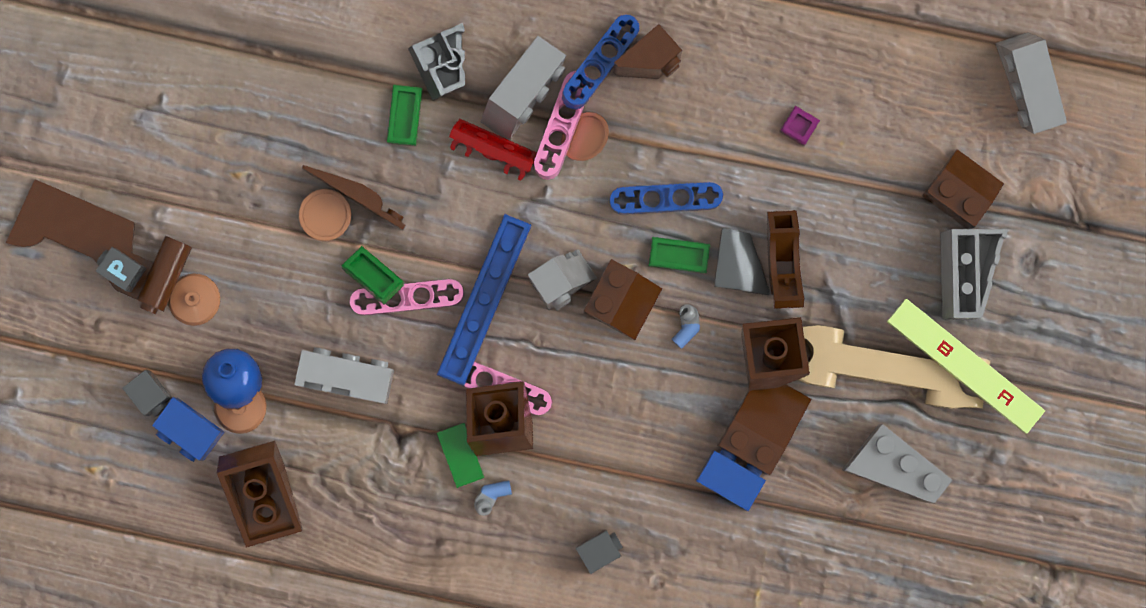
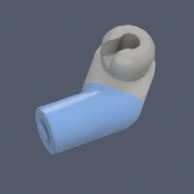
(689, 323)
(488, 495)

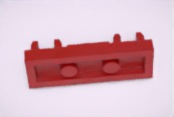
(492, 147)

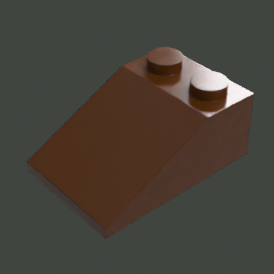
(764, 426)
(259, 493)

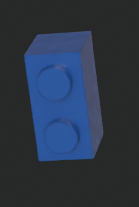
(187, 429)
(731, 479)

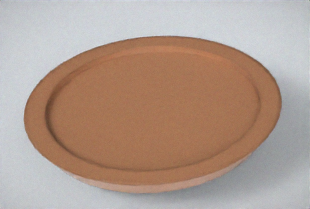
(588, 137)
(325, 214)
(194, 299)
(244, 418)

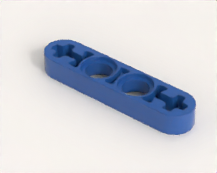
(600, 61)
(666, 202)

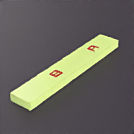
(966, 366)

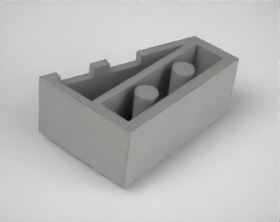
(1032, 82)
(523, 88)
(967, 270)
(561, 278)
(344, 375)
(896, 465)

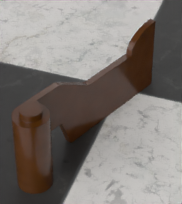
(93, 230)

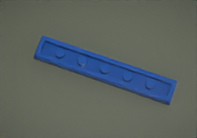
(484, 300)

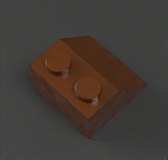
(650, 57)
(963, 190)
(622, 299)
(774, 353)
(499, 419)

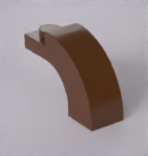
(784, 259)

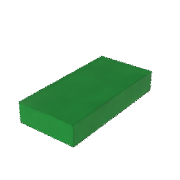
(404, 115)
(679, 255)
(372, 275)
(459, 456)

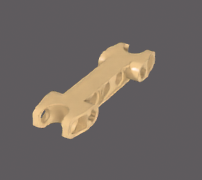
(833, 358)

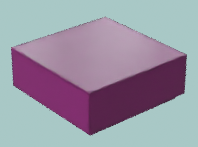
(799, 125)

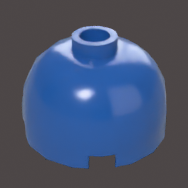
(231, 378)

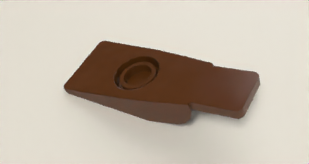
(358, 193)

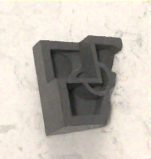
(441, 61)
(739, 264)

